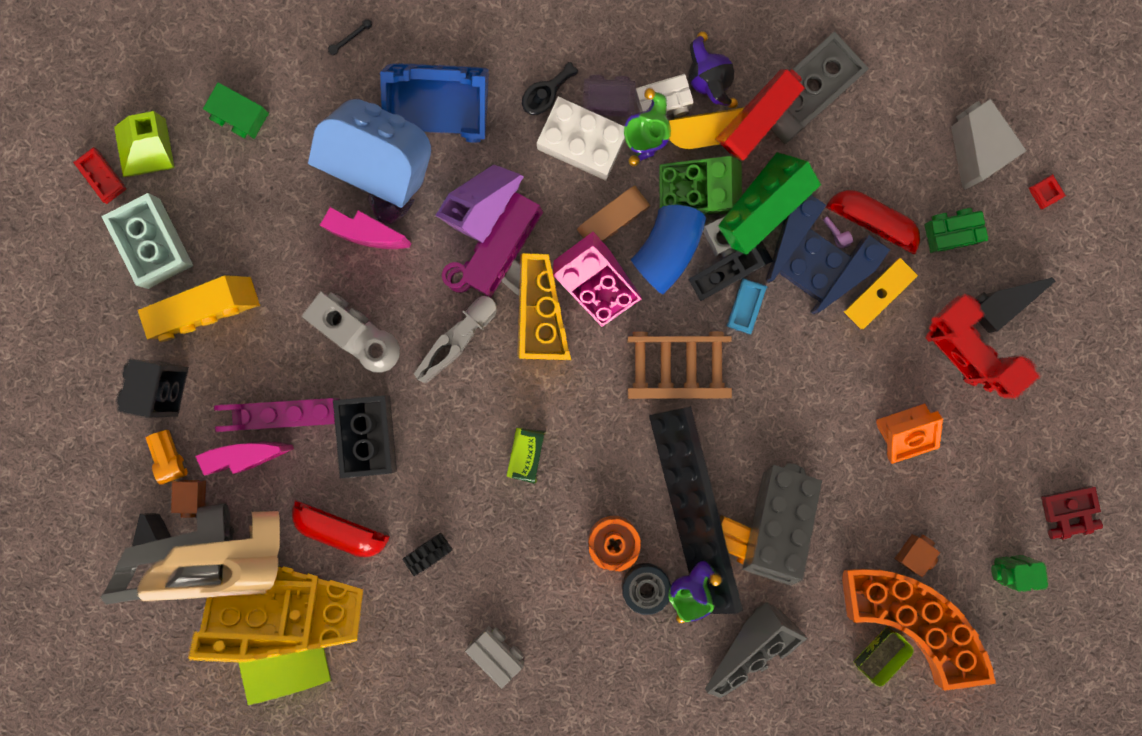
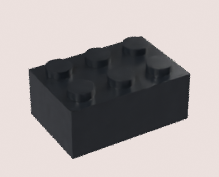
(151, 388)

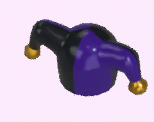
(711, 73)

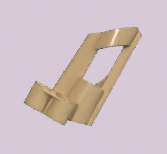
(246, 569)

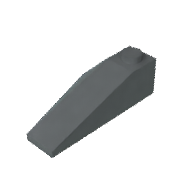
(760, 639)

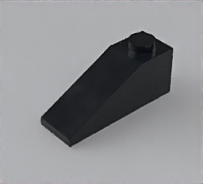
(729, 271)
(1005, 304)

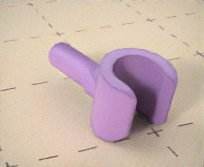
(841, 239)

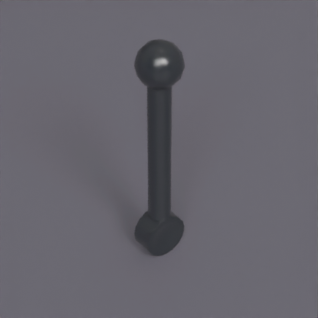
(333, 49)

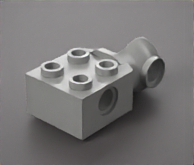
(353, 332)

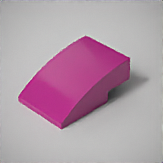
(363, 231)
(241, 456)

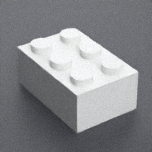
(581, 138)

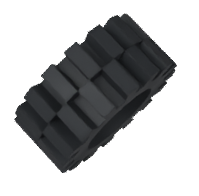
(427, 554)

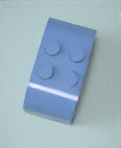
(372, 150)

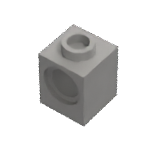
(710, 232)

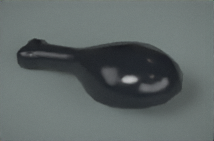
(542, 94)

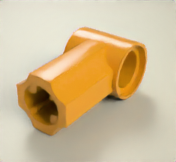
(166, 460)

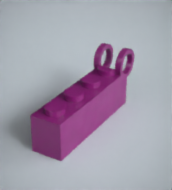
(498, 250)
(279, 414)

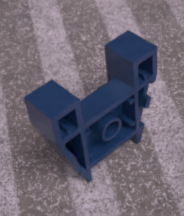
(818, 264)

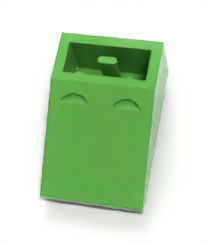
(703, 184)

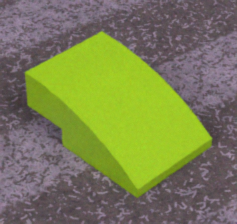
(283, 674)

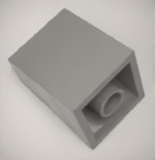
(983, 143)

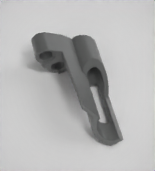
(212, 527)

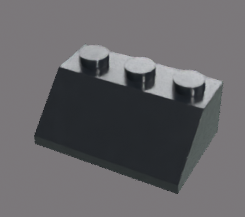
(364, 436)

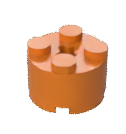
(609, 557)

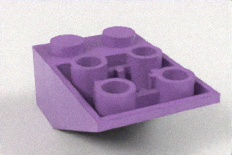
(479, 202)

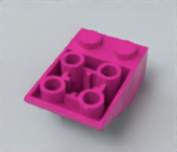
(595, 279)

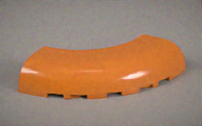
(925, 616)

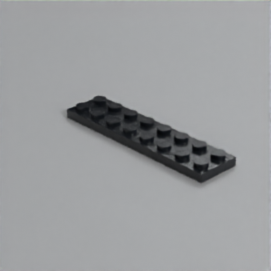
(694, 503)

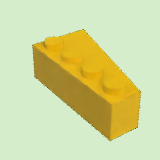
(198, 307)
(540, 319)

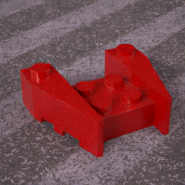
(976, 361)

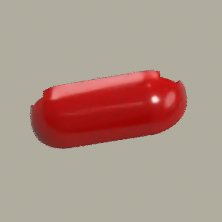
(876, 218)
(337, 531)

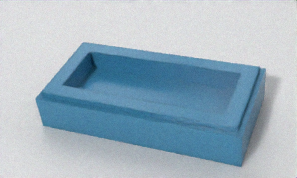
(746, 306)

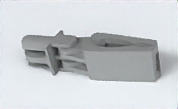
(478, 315)

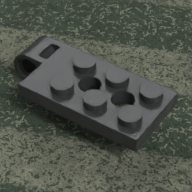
(812, 103)

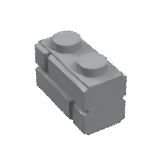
(495, 656)

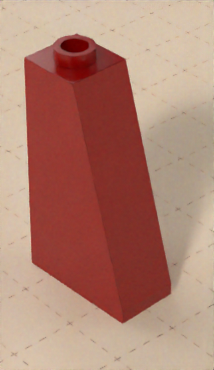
(760, 114)

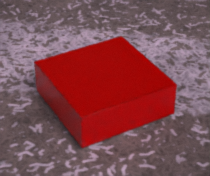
(1047, 191)

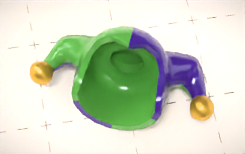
(648, 129)
(691, 595)

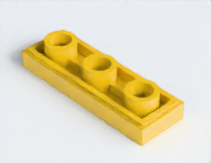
(891, 283)

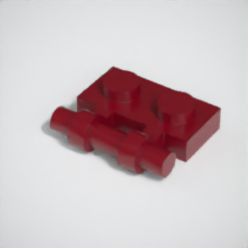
(1072, 504)

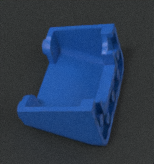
(438, 97)

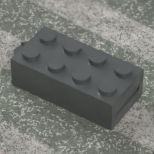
(782, 524)

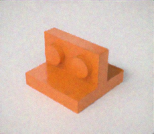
(911, 432)

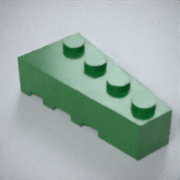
(768, 201)

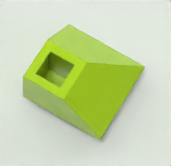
(143, 144)

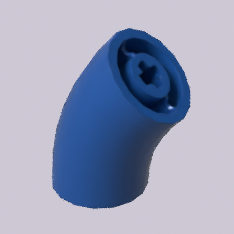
(670, 245)

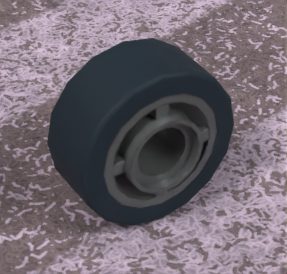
(649, 603)

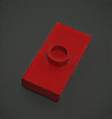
(100, 175)

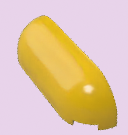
(700, 129)

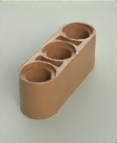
(615, 214)

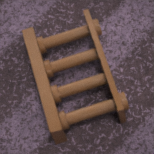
(691, 387)

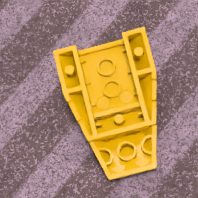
(289, 618)

